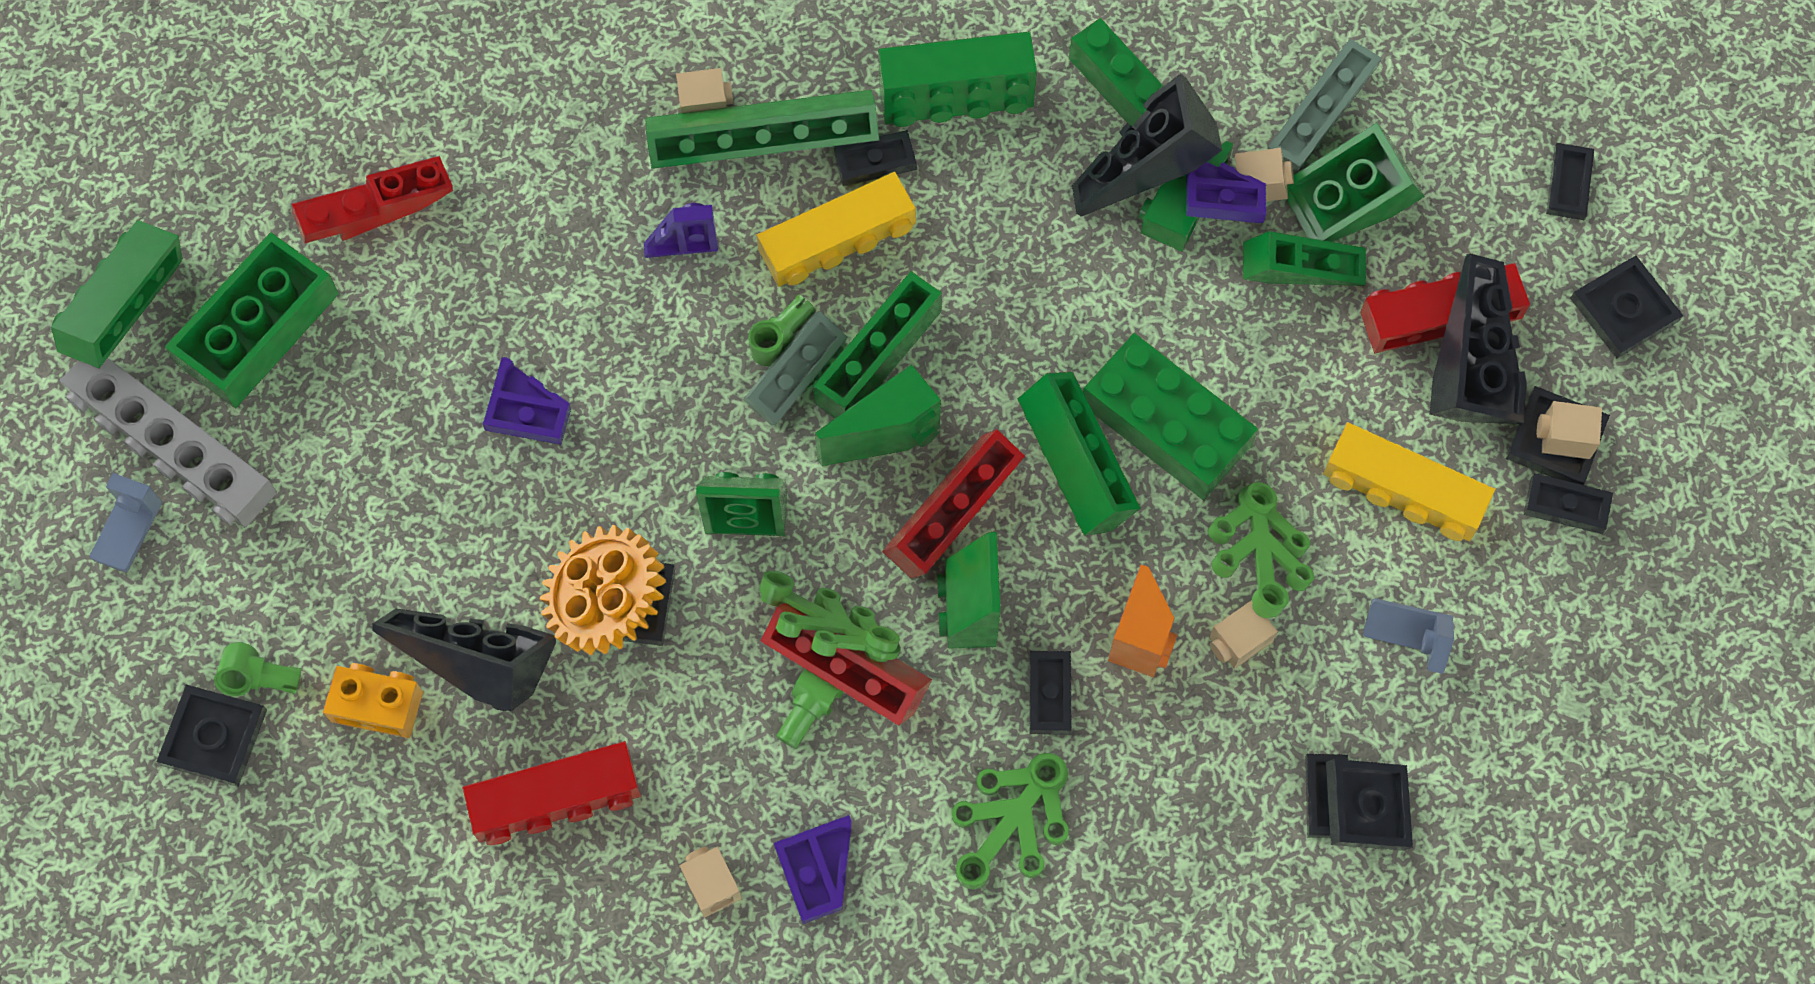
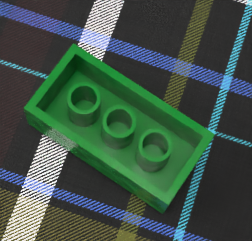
(957, 78)
(252, 320)
(1169, 416)

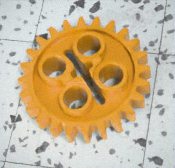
(593, 583)

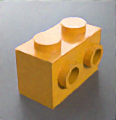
(373, 700)

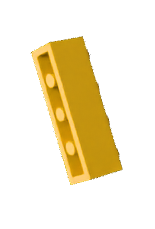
(837, 230)
(1408, 482)

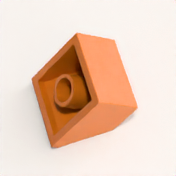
(1145, 627)

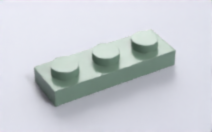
(795, 368)

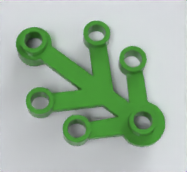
(1259, 505)
(828, 616)
(1015, 815)

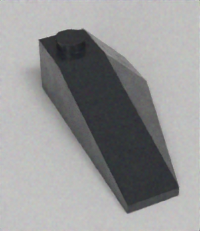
(1162, 145)
(1478, 362)
(481, 663)

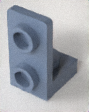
(127, 524)
(1412, 628)

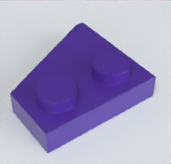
(1225, 194)
(684, 232)
(524, 407)
(817, 867)

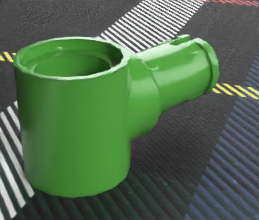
(779, 330)
(244, 670)
(811, 701)

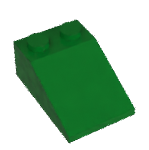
(1353, 187)
(883, 422)
(743, 504)
(971, 595)

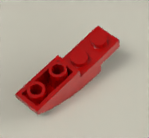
(381, 200)

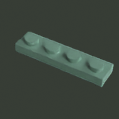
(1325, 103)

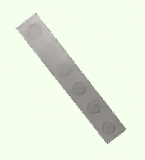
(249, 488)

